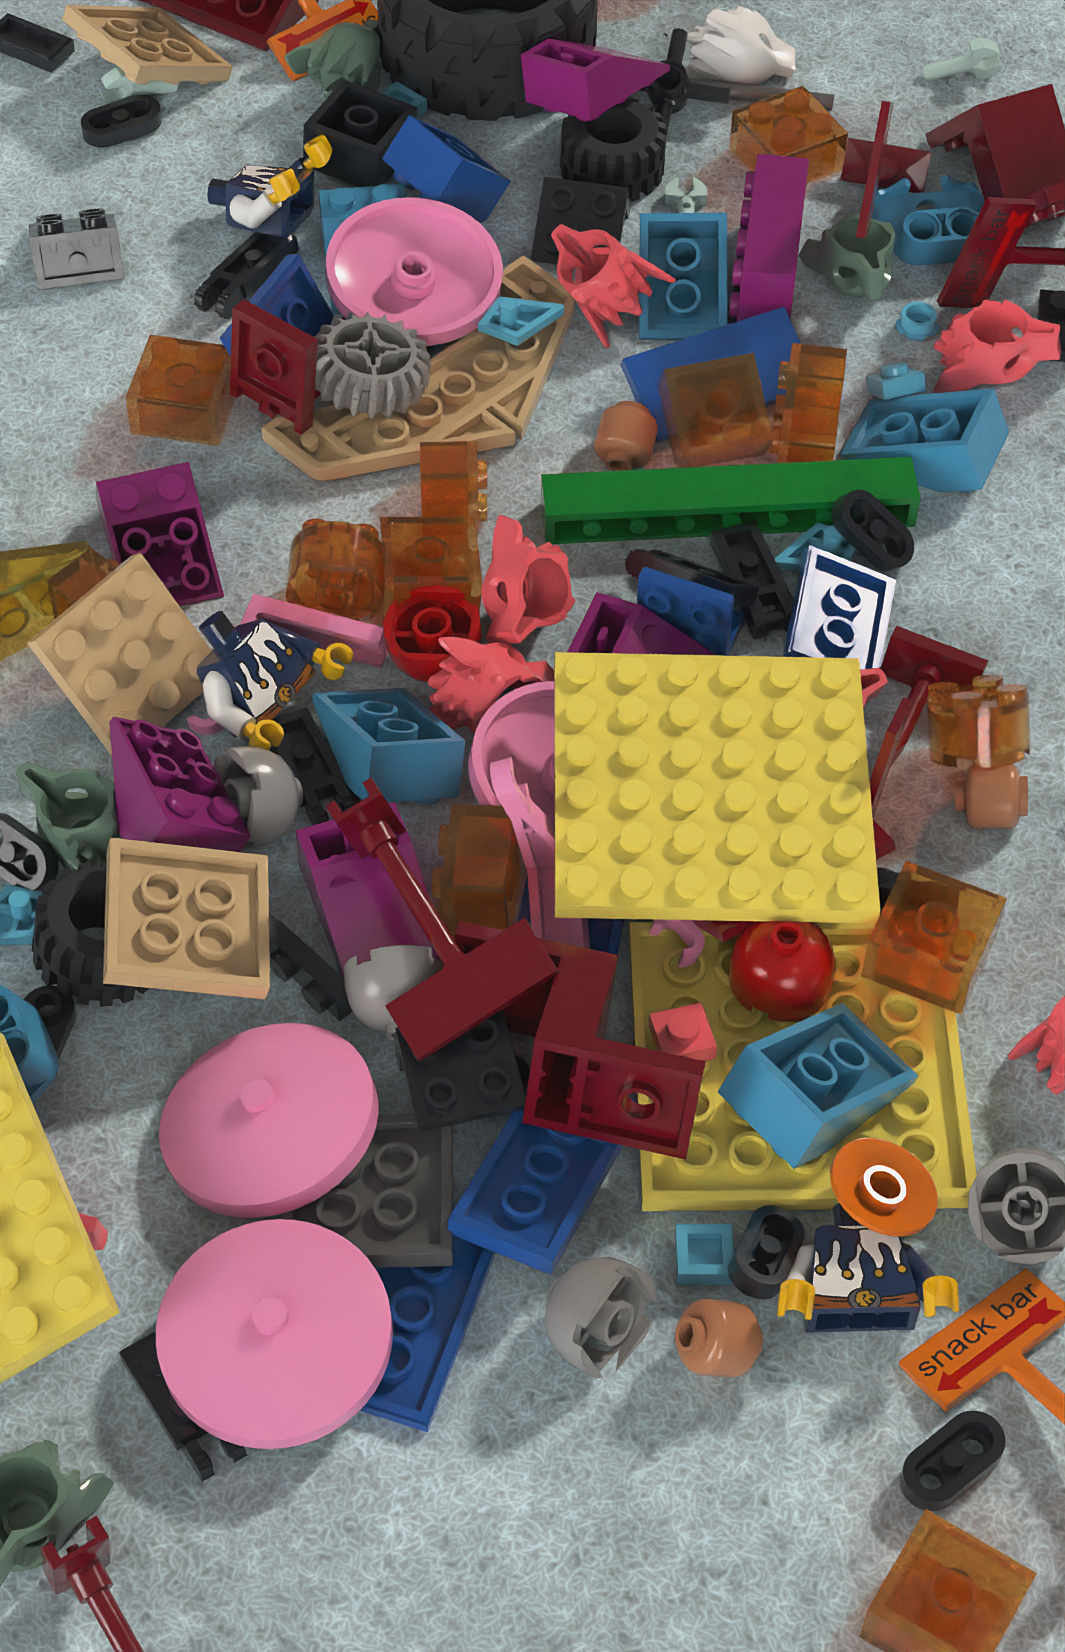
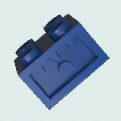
(693, 609)

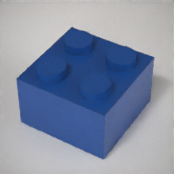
(444, 169)

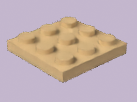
(146, 44)
(124, 651)
(186, 919)

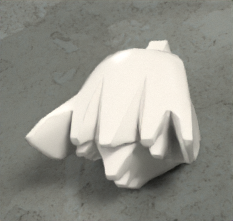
(732, 51)

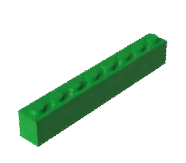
(708, 498)

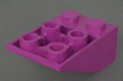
(584, 77)
(164, 521)
(629, 628)
(170, 789)
(356, 895)

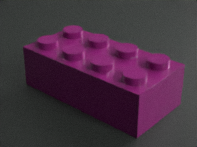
(769, 236)

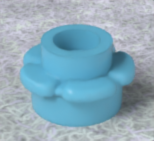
(917, 321)

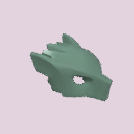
(341, 54)
(852, 263)
(72, 822)
(41, 1504)

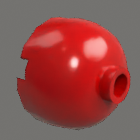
(419, 622)
(782, 969)

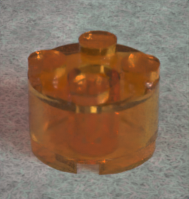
(336, 568)
(978, 722)

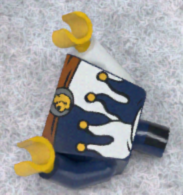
(271, 197)
(258, 672)
(862, 1281)

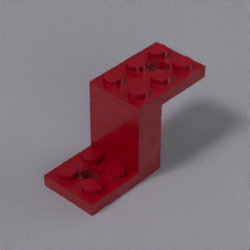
(1014, 148)
(584, 1080)

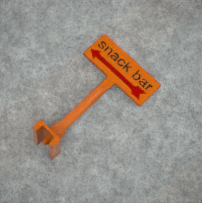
(316, 24)
(992, 1341)

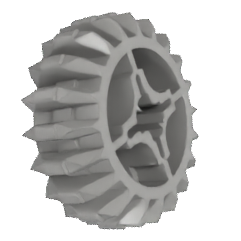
(371, 365)

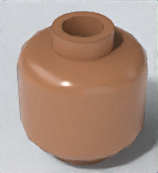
(625, 436)
(992, 797)
(718, 1338)

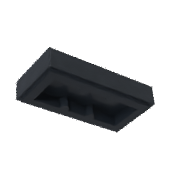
(33, 43)

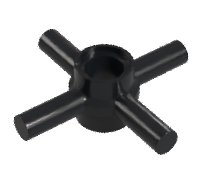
(673, 100)

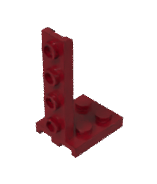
(273, 365)

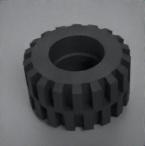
(616, 149)
(60, 948)

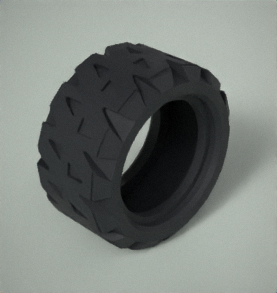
(475, 61)

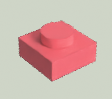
(683, 1032)

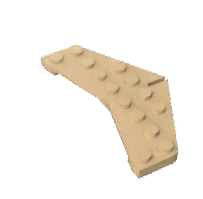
(474, 393)

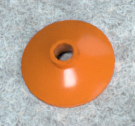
(883, 1187)

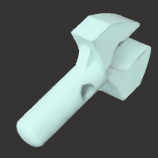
(970, 62)
(116, 79)
(683, 203)

